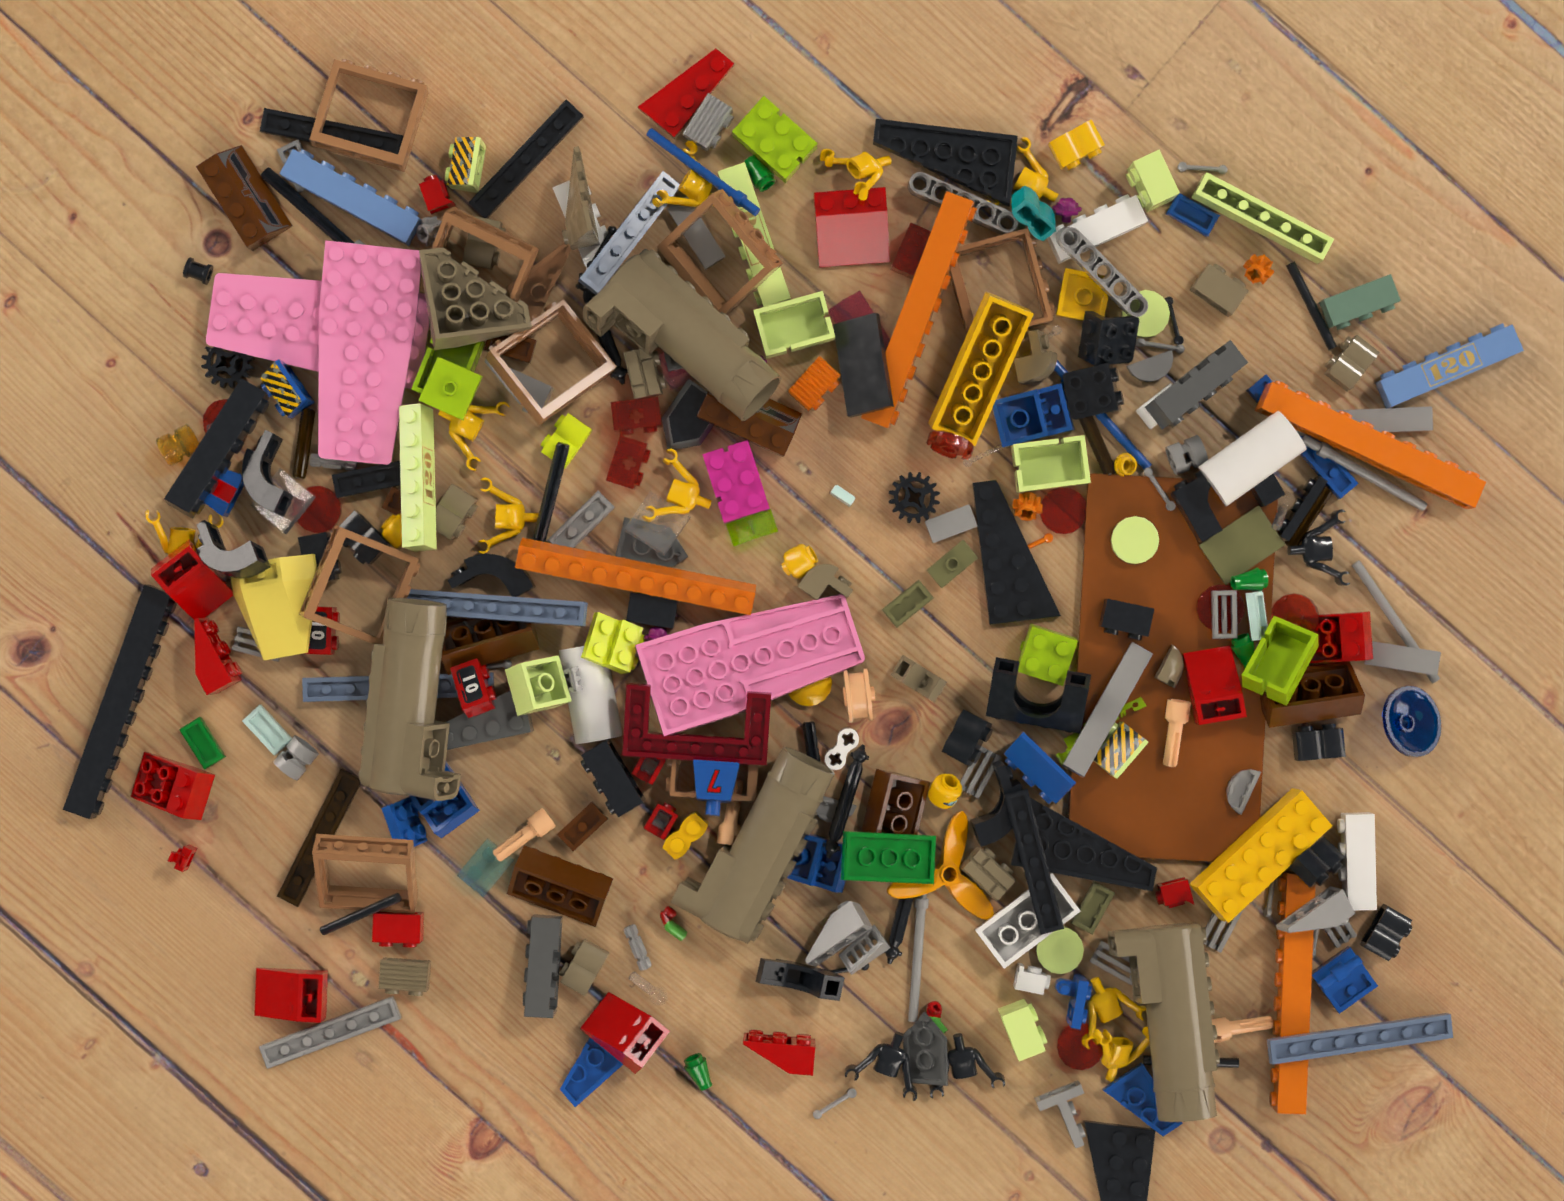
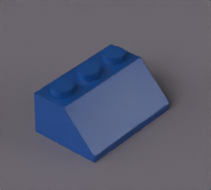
(1038, 769)

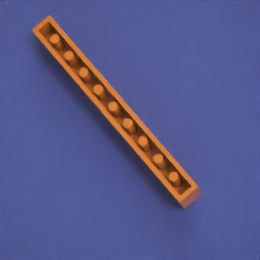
(924, 300)
(1372, 446)
(635, 576)
(1293, 996)

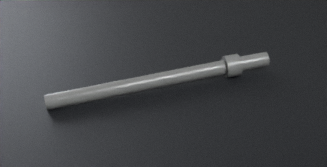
(1325, 451)
(1388, 610)
(921, 904)

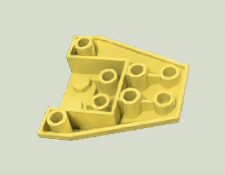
(273, 605)

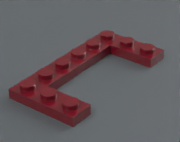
(746, 750)

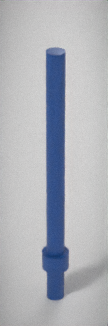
(739, 197)
(1113, 428)

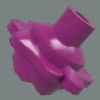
(1066, 208)
(655, 632)

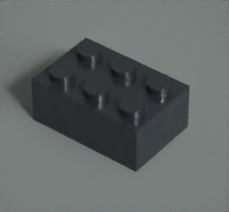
(612, 778)

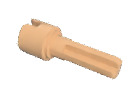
(1177, 714)
(537, 825)
(730, 828)
(1227, 1028)

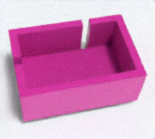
(736, 481)

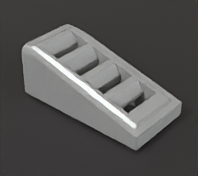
(875, 950)

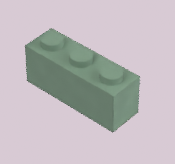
(1360, 302)

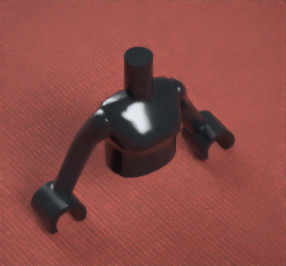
(1320, 549)
(888, 1063)
(964, 1064)

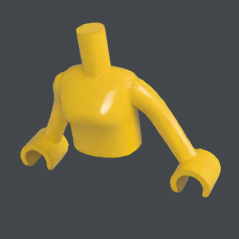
(859, 167)
(1035, 180)
(692, 186)
(469, 427)
(681, 493)
(507, 516)
(178, 535)
(1107, 1007)
(1118, 1051)

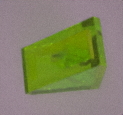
(752, 527)

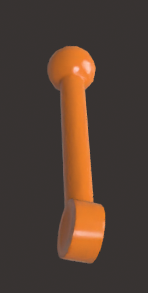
(1047, 538)

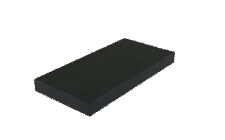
(863, 365)

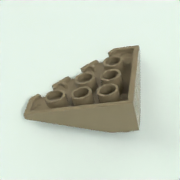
(579, 219)
(464, 306)

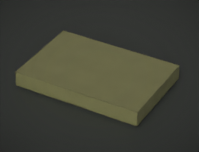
(1241, 544)

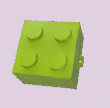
(1046, 654)

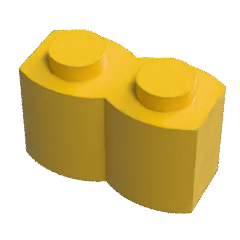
(1076, 145)
(690, 830)

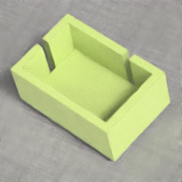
(794, 324)
(1050, 465)

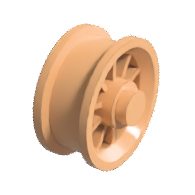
(858, 695)

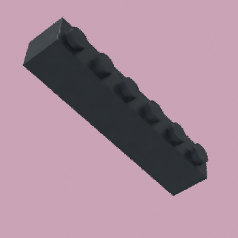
(217, 448)

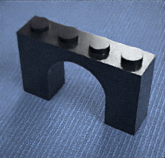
(1194, 506)
(1062, 714)

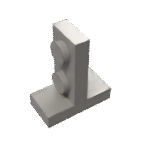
(1059, 1097)

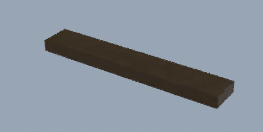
(326, 822)

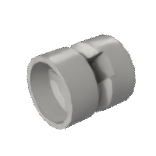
(1194, 452)
(296, 757)

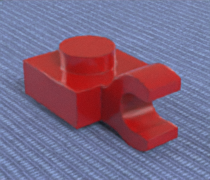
(183, 857)

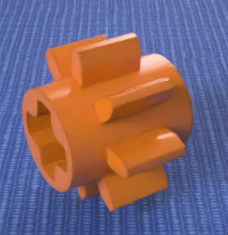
(1258, 268)
(1027, 506)

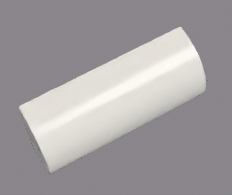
(1253, 457)
(595, 707)
(1015, 927)

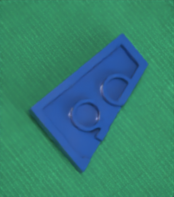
(589, 1072)
(1136, 1094)

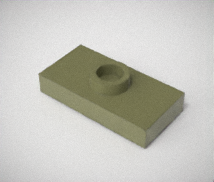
(952, 564)
(907, 603)
(1093, 907)

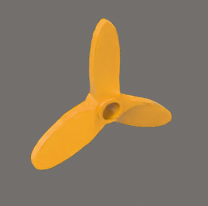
(959, 886)

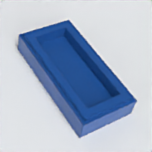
(1192, 214)

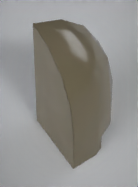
(1171, 667)

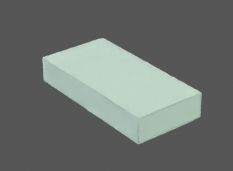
(842, 495)
(1256, 614)
(267, 729)

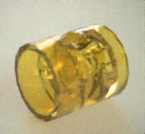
(178, 445)

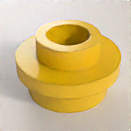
(1127, 468)

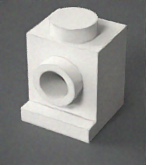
(1031, 979)

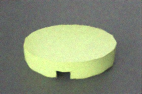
(1155, 317)
(1134, 540)
(1060, 951)

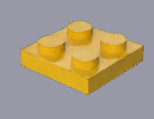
(1079, 295)

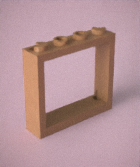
(359, 151)
(748, 234)
(492, 235)
(1034, 263)
(584, 338)
(324, 571)
(673, 781)
(363, 850)

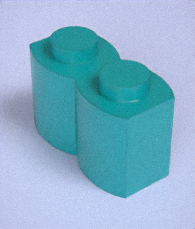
(1033, 213)

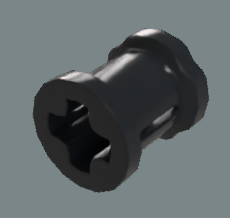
(197, 271)

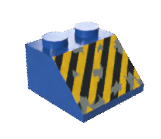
(286, 389)

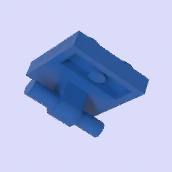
(404, 821)
(1344, 979)
(1079, 992)

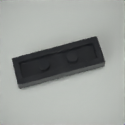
(367, 479)
(1301, 507)

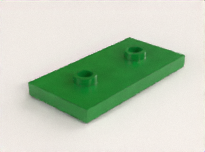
(888, 857)

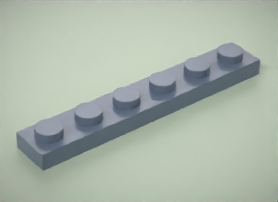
(627, 235)

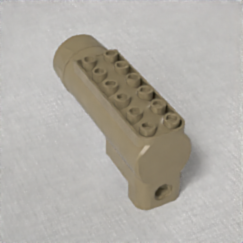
(664, 311)
(402, 741)
(751, 872)
(1174, 985)

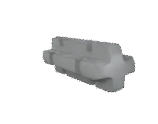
(316, 461)
(637, 947)

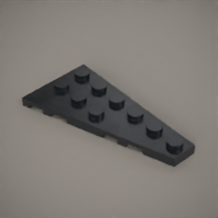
(965, 156)
(1010, 573)
(1085, 855)
(1121, 1160)

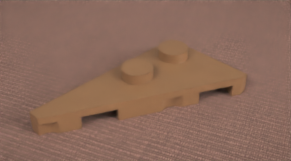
(542, 279)

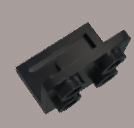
(1108, 339)
(1093, 391)

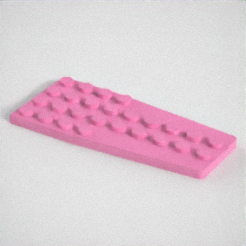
(281, 320)
(364, 348)
(710, 667)

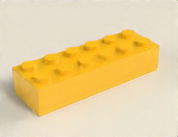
(981, 367)
(1260, 855)

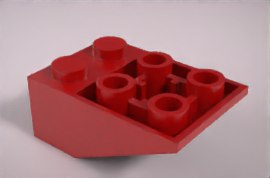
(191, 581)
(1344, 637)
(212, 658)
(1214, 685)
(172, 786)
(291, 994)
(624, 1031)
(790, 1054)

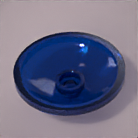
(1411, 721)

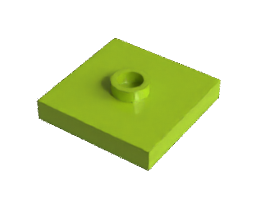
(450, 388)

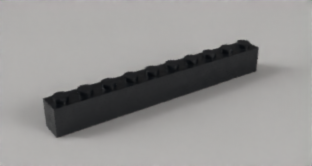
(119, 702)

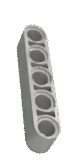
(934, 184)
(1112, 277)

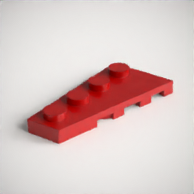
(681, 98)

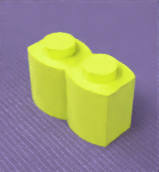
(568, 431)

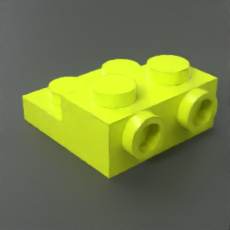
(612, 643)

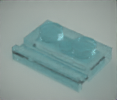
(484, 869)

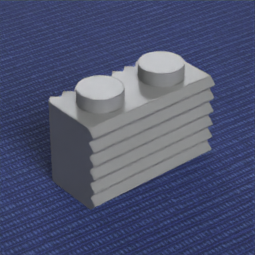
(708, 123)

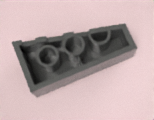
(1196, 385)
(489, 725)
(543, 966)

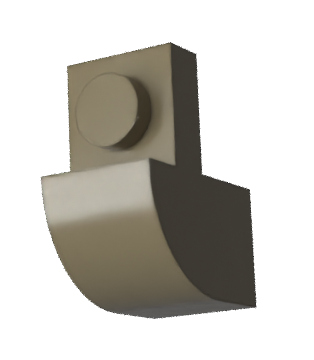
(1040, 363)
(822, 575)
(918, 678)

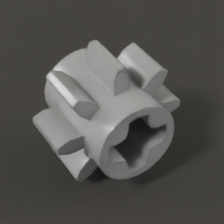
(428, 230)

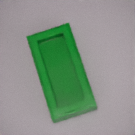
(202, 743)

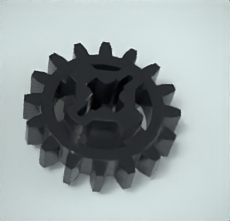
(219, 368)
(922, 510)

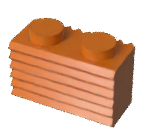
(814, 384)

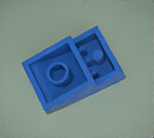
(1032, 415)
(446, 814)
(816, 869)

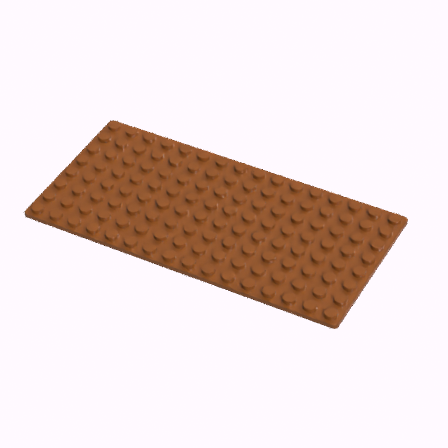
(1155, 806)

